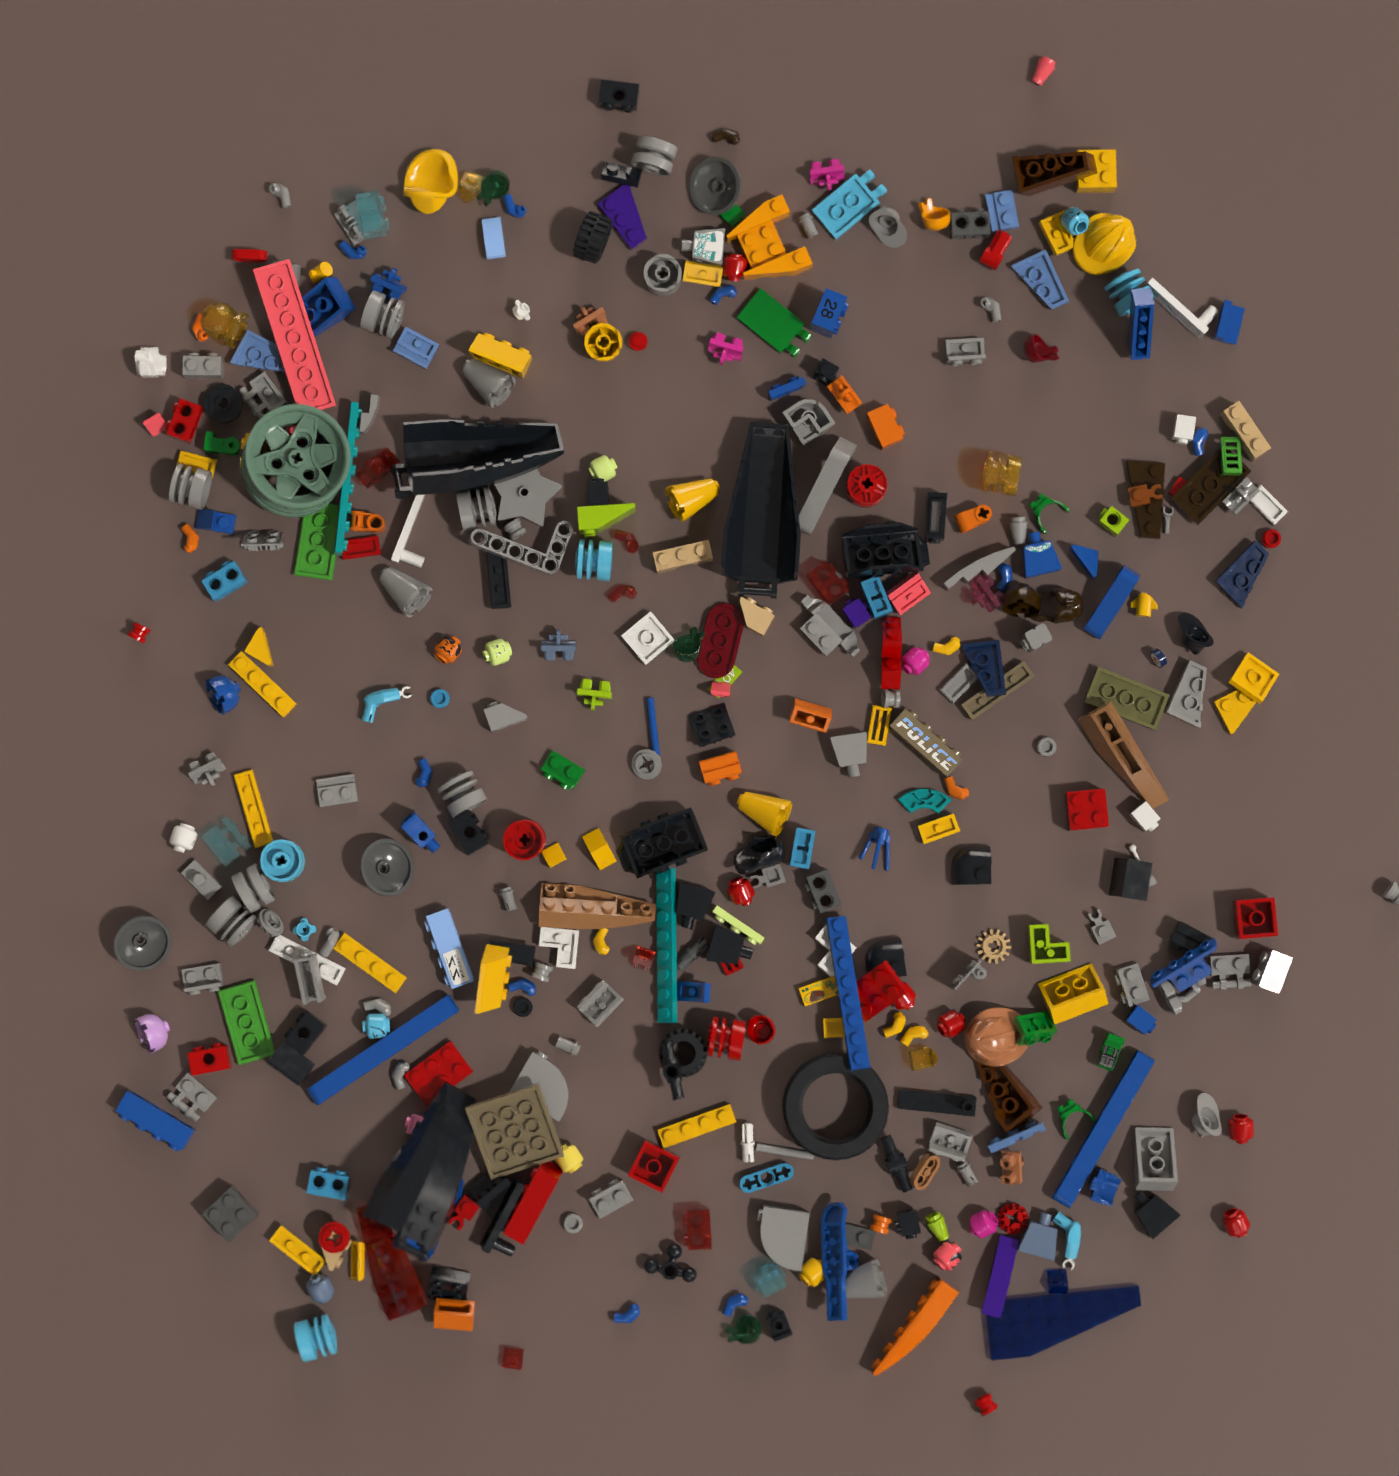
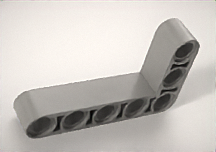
(825, 484)
(524, 551)

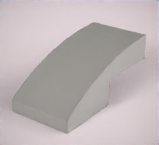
(368, 418)

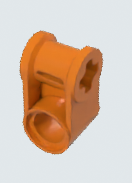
(969, 519)
(363, 522)

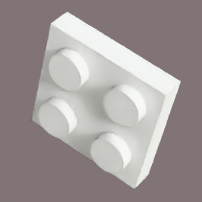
(648, 638)

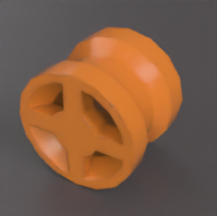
(880, 1224)

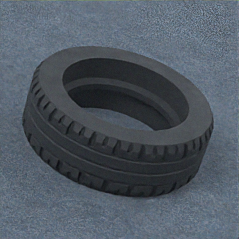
(828, 1148)

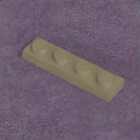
(1013, 680)

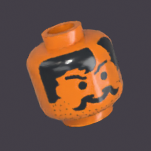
(447, 649)

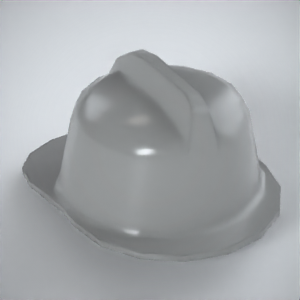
(888, 227)
(1206, 1119)

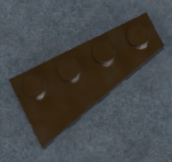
(1150, 515)

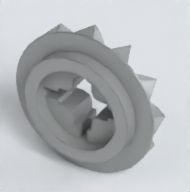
(645, 772)
(270, 923)

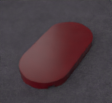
(721, 640)

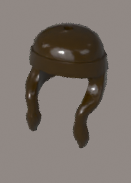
(1070, 607)

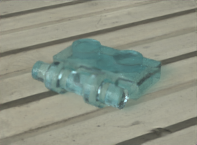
(221, 845)

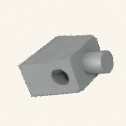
(850, 751)

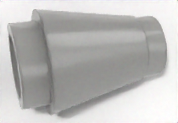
(1018, 529)

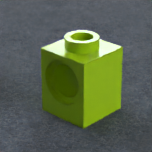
(1121, 520)

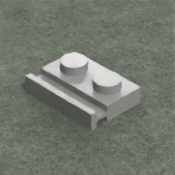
(337, 790)

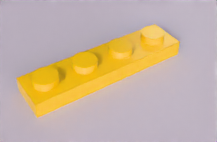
(262, 684)
(370, 963)
(696, 1125)

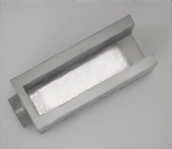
(309, 978)

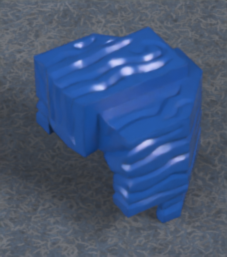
(1103, 1187)

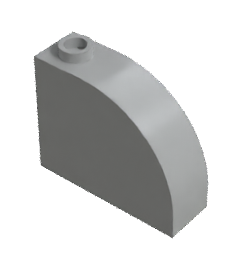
(551, 1081)
(784, 1235)

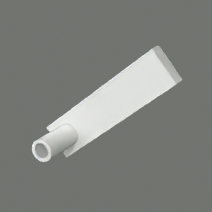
(1195, 325)
(400, 552)

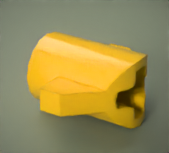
(320, 272)
(1144, 604)

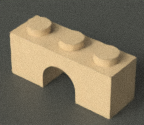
(1252, 439)
(683, 555)

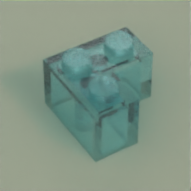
(371, 210)

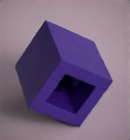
(856, 612)

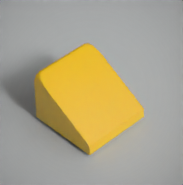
(554, 855)

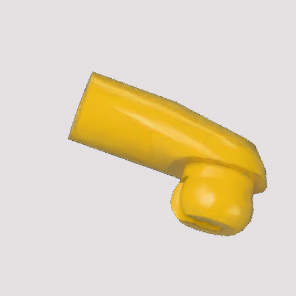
(914, 1032)

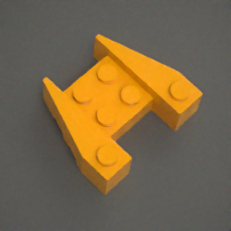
(763, 245)

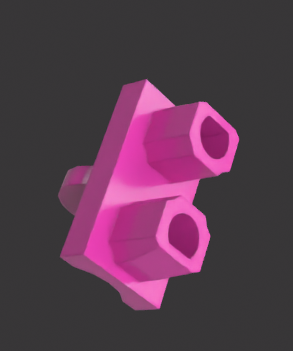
(826, 175)
(725, 350)

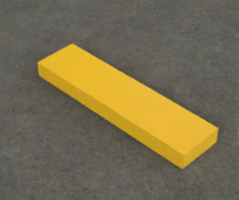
(253, 808)

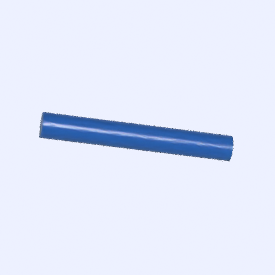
(653, 725)

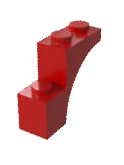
(891, 653)

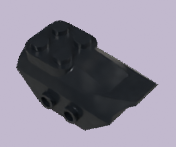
(883, 550)
(661, 843)

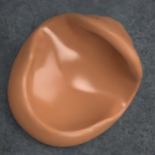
(993, 1037)

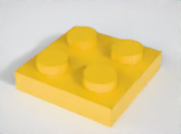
(1253, 678)

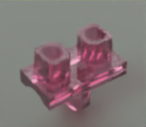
(984, 595)

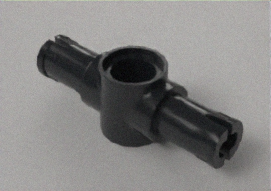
(671, 1060)
(896, 1163)

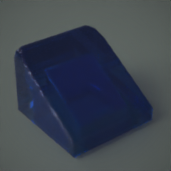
(1057, 1281)

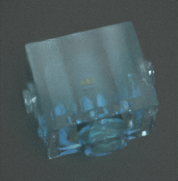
(769, 1279)

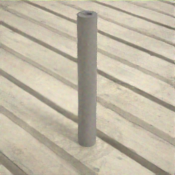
(784, 1151)

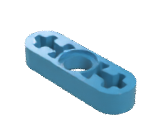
(763, 1185)

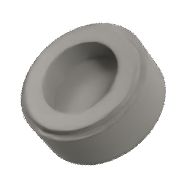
(1046, 747)
(573, 1223)

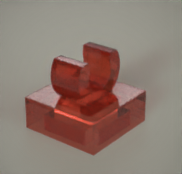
(644, 957)
(513, 1358)

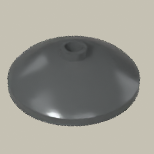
(706, 184)
(396, 864)
(148, 951)

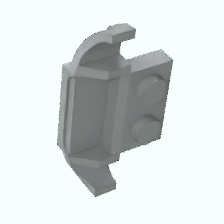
(827, 628)

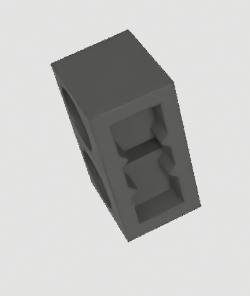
(970, 231)
(828, 889)

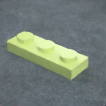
(737, 926)

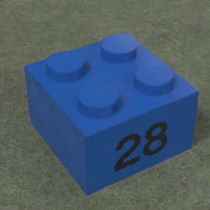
(828, 313)

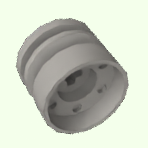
(385, 315)
(185, 485)
(476, 508)
(462, 794)
(231, 921)

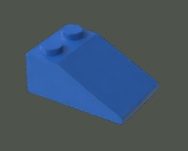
(327, 305)

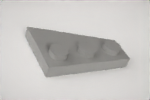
(1188, 695)

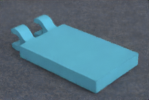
(848, 204)

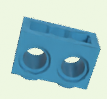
(226, 586)
(876, 597)
(802, 848)
(328, 1188)

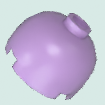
(152, 1031)

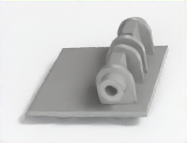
(351, 222)
(255, 539)
(973, 968)

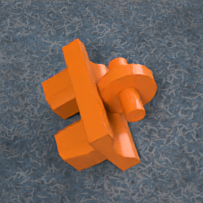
(844, 395)

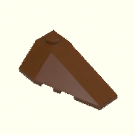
(1009, 1096)

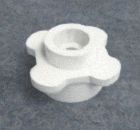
(521, 310)

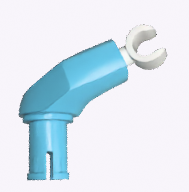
(380, 697)
(1073, 1237)

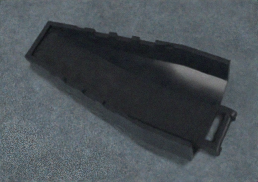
(469, 456)
(763, 514)
(424, 1180)

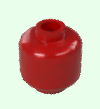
(734, 266)
(740, 891)
(906, 1001)
(951, 1024)
(1241, 1128)
(1235, 1222)

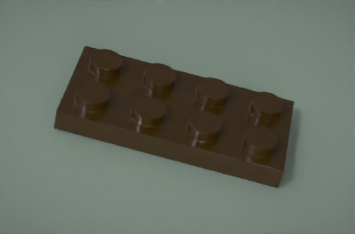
(1207, 488)

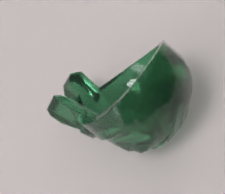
(493, 186)
(688, 647)
(747, 1330)

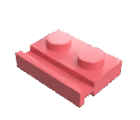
(908, 592)

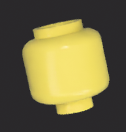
(572, 1159)

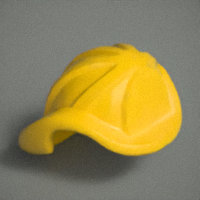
(431, 180)
(1104, 244)

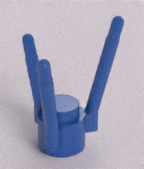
(880, 837)

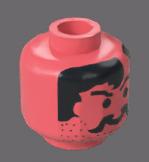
(947, 1256)

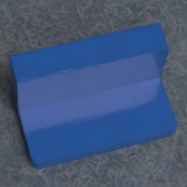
(1229, 323)

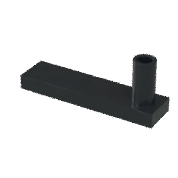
(937, 1102)
(491, 1239)

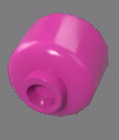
(915, 661)
(983, 1224)

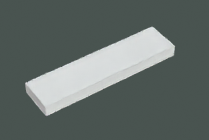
(290, 950)

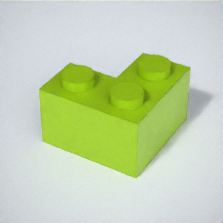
(1042, 950)

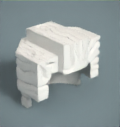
(150, 362)

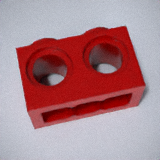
(189, 422)

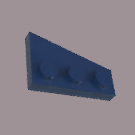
(1241, 574)
(987, 665)

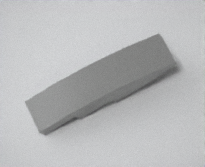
(984, 565)

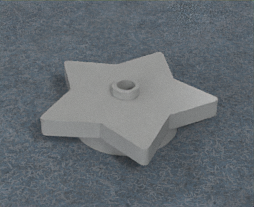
(530, 506)

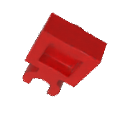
(466, 1210)

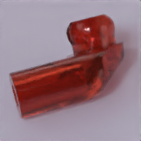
(629, 539)
(622, 590)

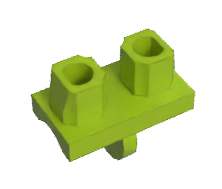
(585, 690)

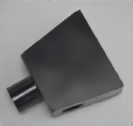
(693, 903)
(727, 947)
(1154, 1213)

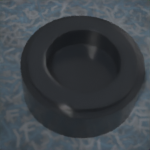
(523, 1007)

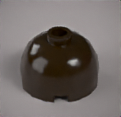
(1021, 600)

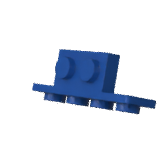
(1187, 969)

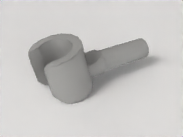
(1167, 519)

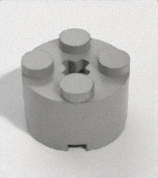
(653, 270)

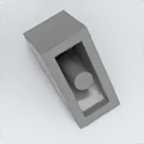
(502, 716)

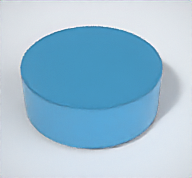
(440, 698)

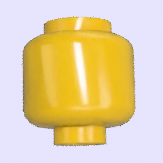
(812, 1272)

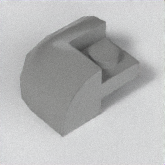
(808, 420)

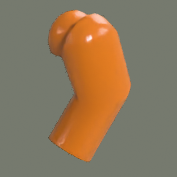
(955, 791)

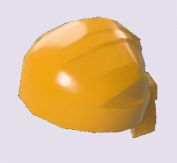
(934, 217)

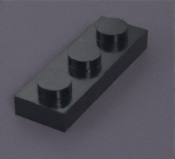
(498, 582)

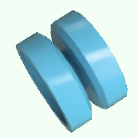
(271, 858)

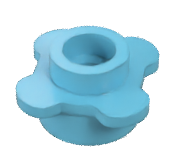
(299, 929)

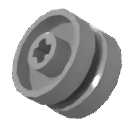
(654, 156)
(256, 886)

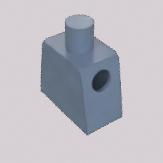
(1039, 1238)

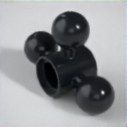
(673, 1251)

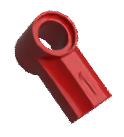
(994, 253)

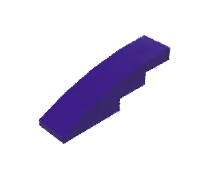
(1000, 1276)

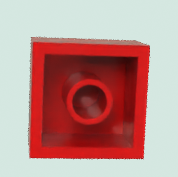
(1086, 809)
(1255, 918)
(653, 1166)

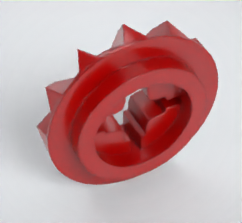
(1004, 1221)
(326, 1232)

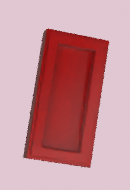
(362, 548)

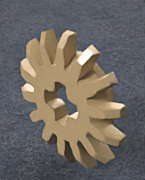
(987, 950)

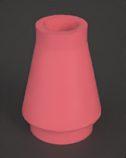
(1044, 68)

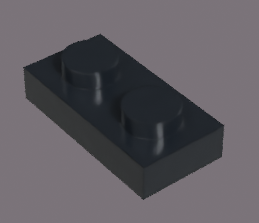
(621, 174)

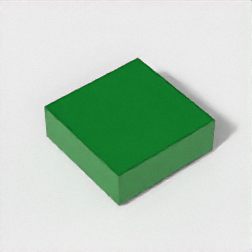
(733, 216)

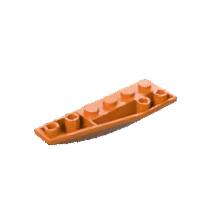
(918, 1324)

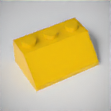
(500, 355)
(493, 978)
(1073, 993)

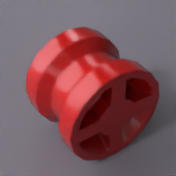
(139, 632)
(985, 1404)

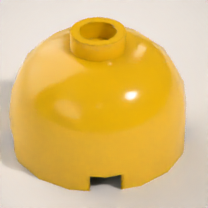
(603, 342)

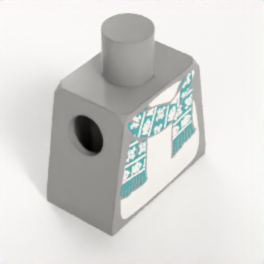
(706, 246)

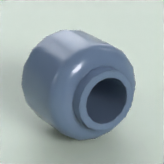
(320, 1288)

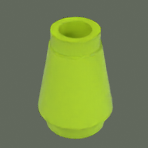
(937, 1225)

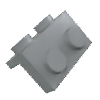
(964, 351)
(600, 1003)
(950, 1142)

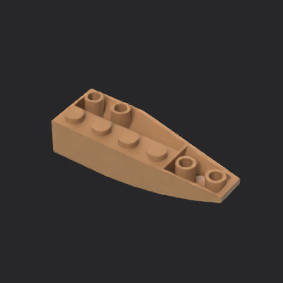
(1122, 753)
(590, 908)

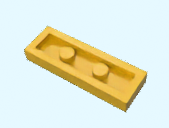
(298, 1250)

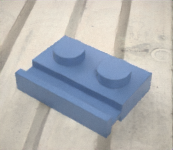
(1002, 211)
(416, 348)

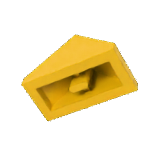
(259, 647)
(599, 849)

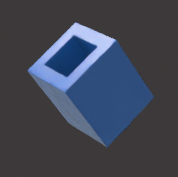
(1141, 1020)

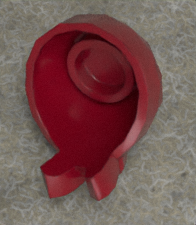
(1038, 351)

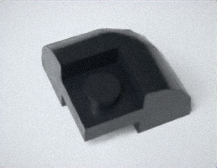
(972, 866)
(888, 950)

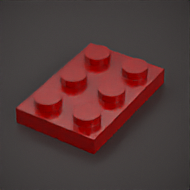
(879, 990)
(440, 1067)

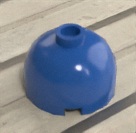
(223, 692)

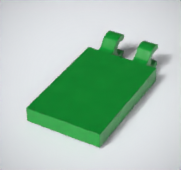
(773, 323)

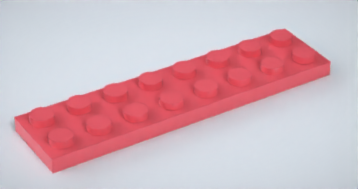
(293, 335)

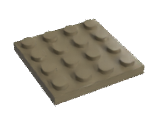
(515, 1131)

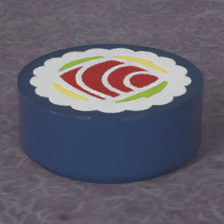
(1158, 658)

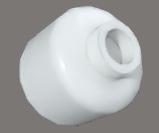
(183, 837)

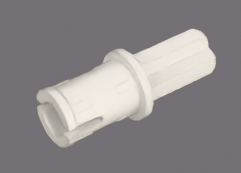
(747, 1142)

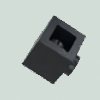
(908, 1224)

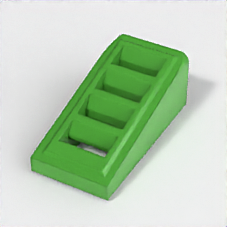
(1230, 471)

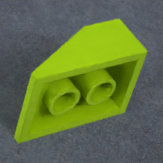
(599, 518)

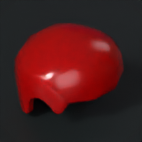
(761, 1029)

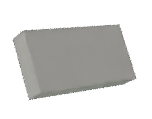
(959, 683)

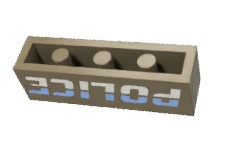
(925, 743)

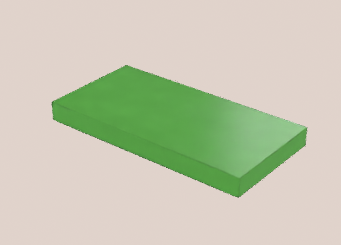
(317, 544)
(246, 1022)

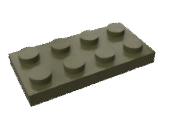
(1131, 699)

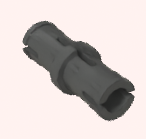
(692, 954)

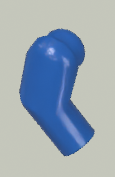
(513, 209)
(353, 253)
(725, 290)
(1198, 439)
(426, 774)
(523, 984)
(734, 1301)

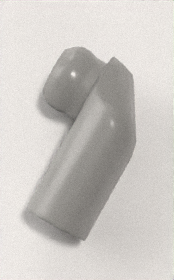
(281, 192)
(993, 307)
(333, 936)
(379, 1004)
(398, 1073)

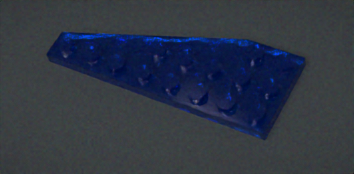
(1045, 1320)

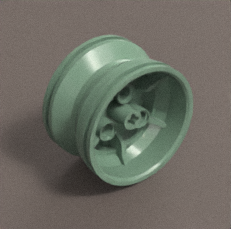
(310, 459)

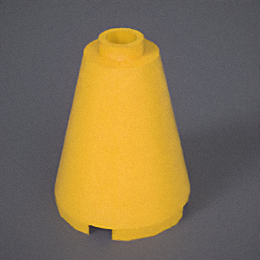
(691, 497)
(765, 810)

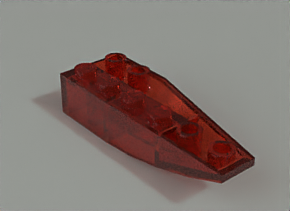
(391, 1270)

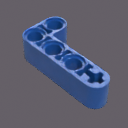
(1112, 602)

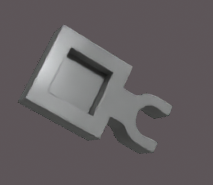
(771, 876)
(1102, 929)

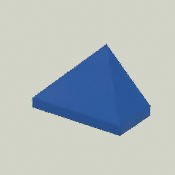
(1087, 558)

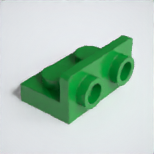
(562, 770)
(1035, 1028)

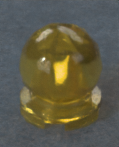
(222, 322)

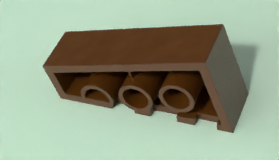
(1049, 171)

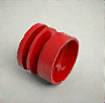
(856, 490)
(516, 847)
(726, 1038)

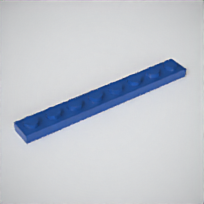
(847, 993)

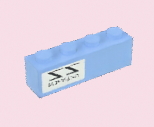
(450, 949)

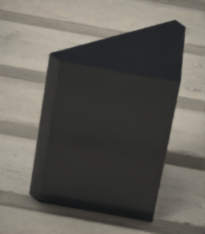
(1130, 879)
(291, 1063)

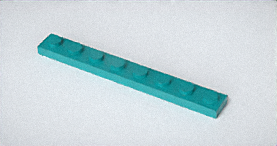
(347, 487)
(666, 946)

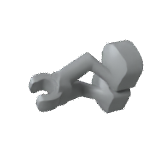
(1175, 1002)

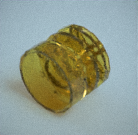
(1001, 474)

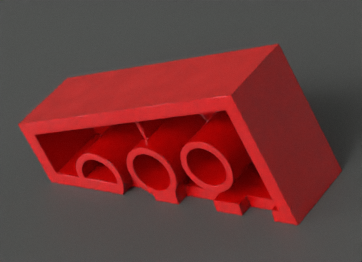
(534, 1199)

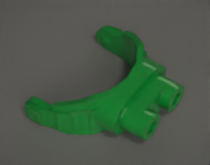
(1040, 504)
(1065, 1111)

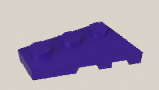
(624, 215)

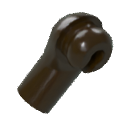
(728, 134)

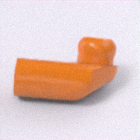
(197, 329)
(192, 538)

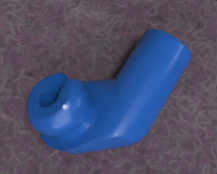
(1007, 577)
(629, 1316)

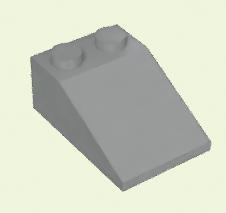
(1154, 1159)

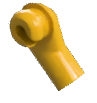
(949, 648)
(599, 943)
(897, 1027)

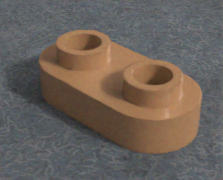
(925, 1171)

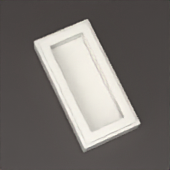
(1268, 506)

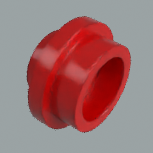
(638, 341)
(1271, 538)

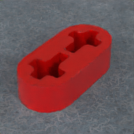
(249, 255)

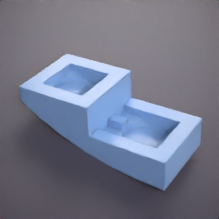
(493, 238)

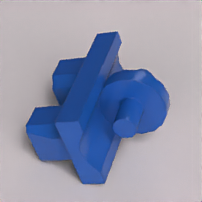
(380, 282)

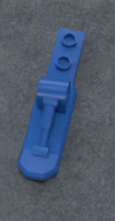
(836, 1259)

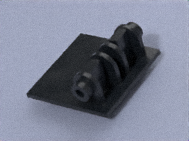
(711, 725)

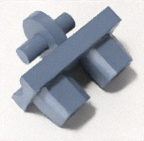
(555, 644)

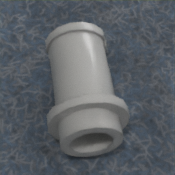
(808, 225)
(508, 898)
(568, 1046)
(967, 1173)

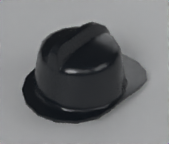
(1194, 633)

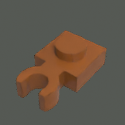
(1141, 495)

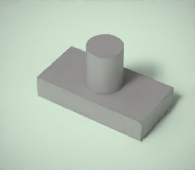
(201, 879)

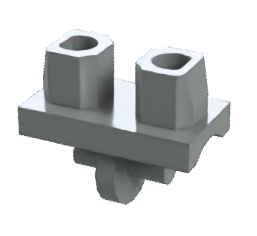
(1240, 496)
(207, 772)

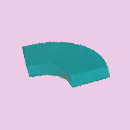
(924, 798)

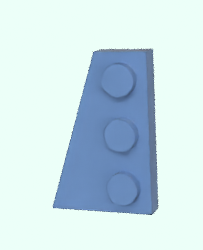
(1042, 278)
(257, 353)
(1014, 1135)

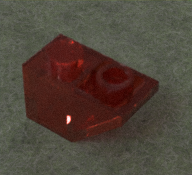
(376, 468)

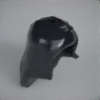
(759, 854)

